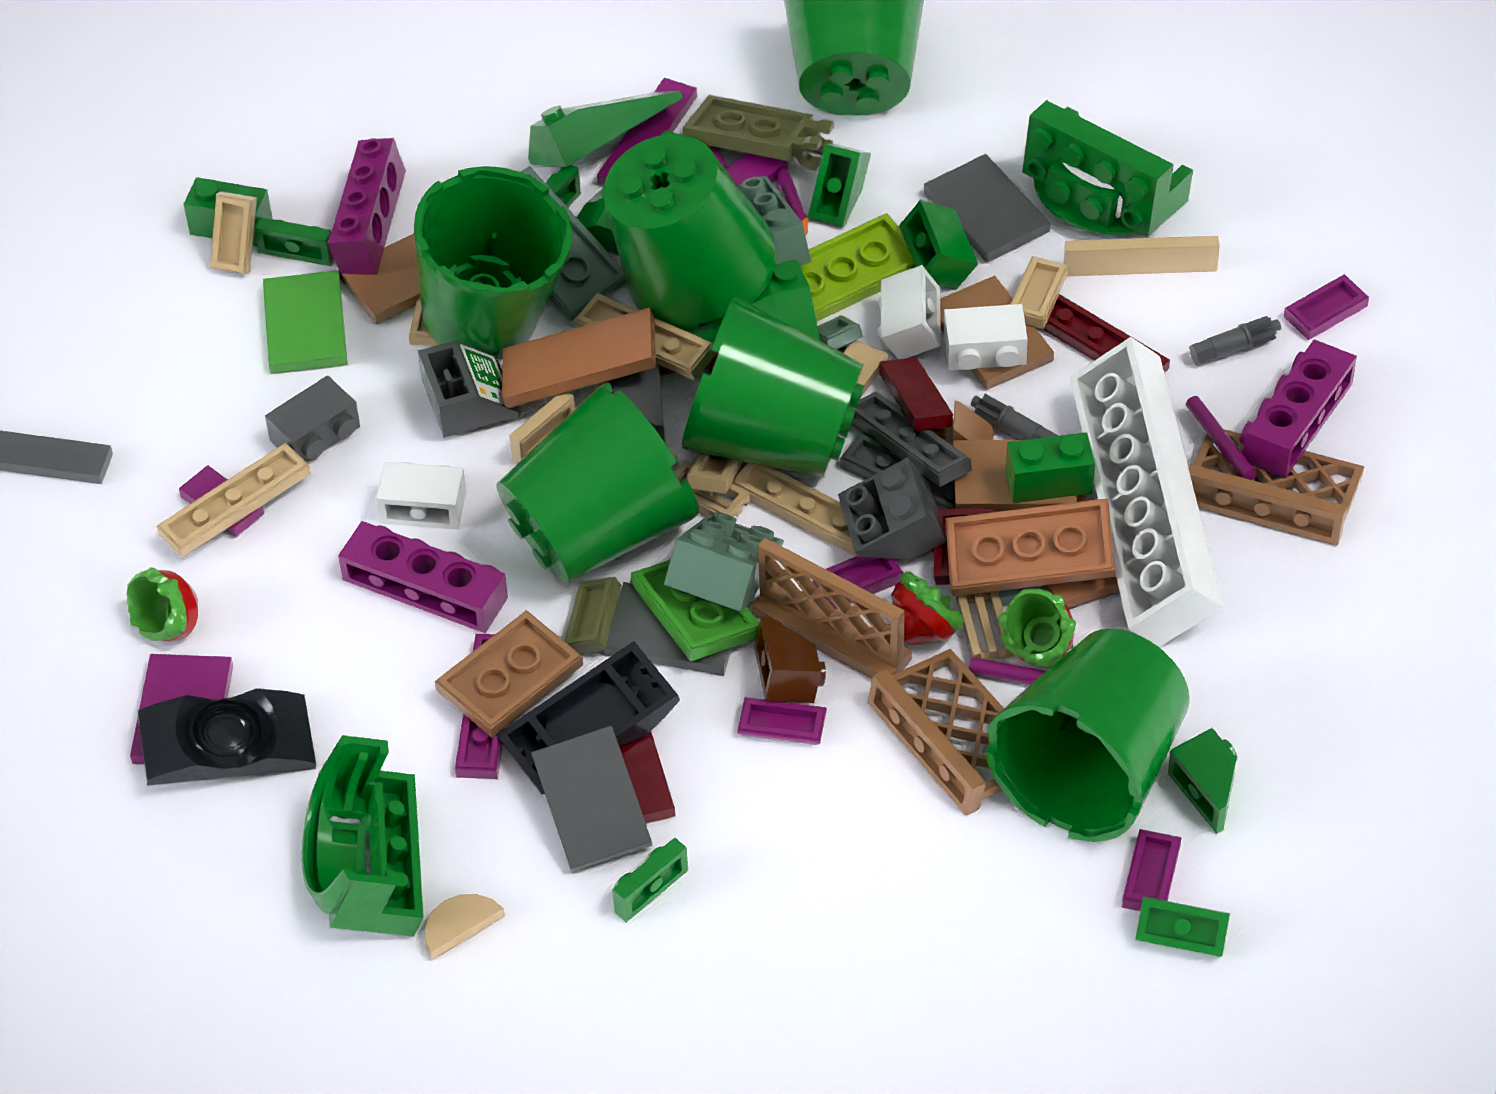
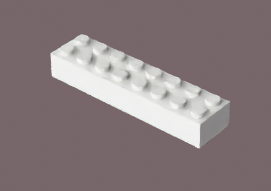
(1153, 509)

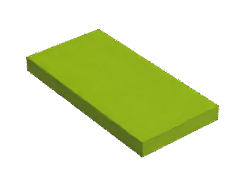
(854, 264)

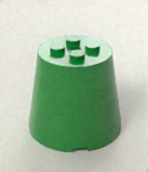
(854, 52)
(685, 232)
(488, 256)
(773, 396)
(595, 488)
(1090, 735)

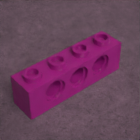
(367, 206)
(1298, 408)
(423, 576)

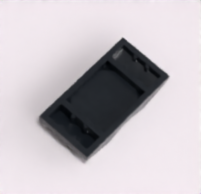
(617, 692)
(225, 736)

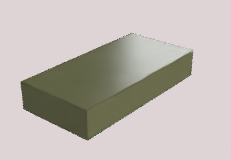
(593, 614)

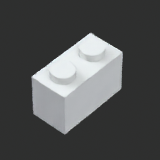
(910, 313)
(985, 337)
(421, 495)

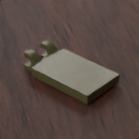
(759, 130)

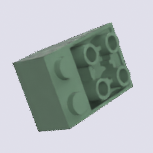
(784, 224)
(719, 561)

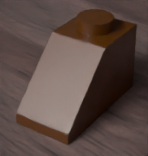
(787, 663)

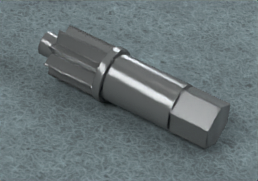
(1234, 340)
(1008, 419)

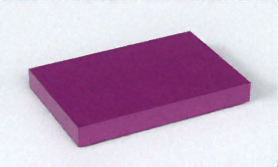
(181, 675)

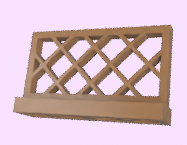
(1270, 501)
(833, 631)
(931, 740)

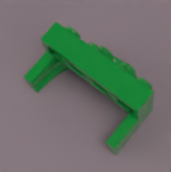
(1137, 175)
(335, 851)

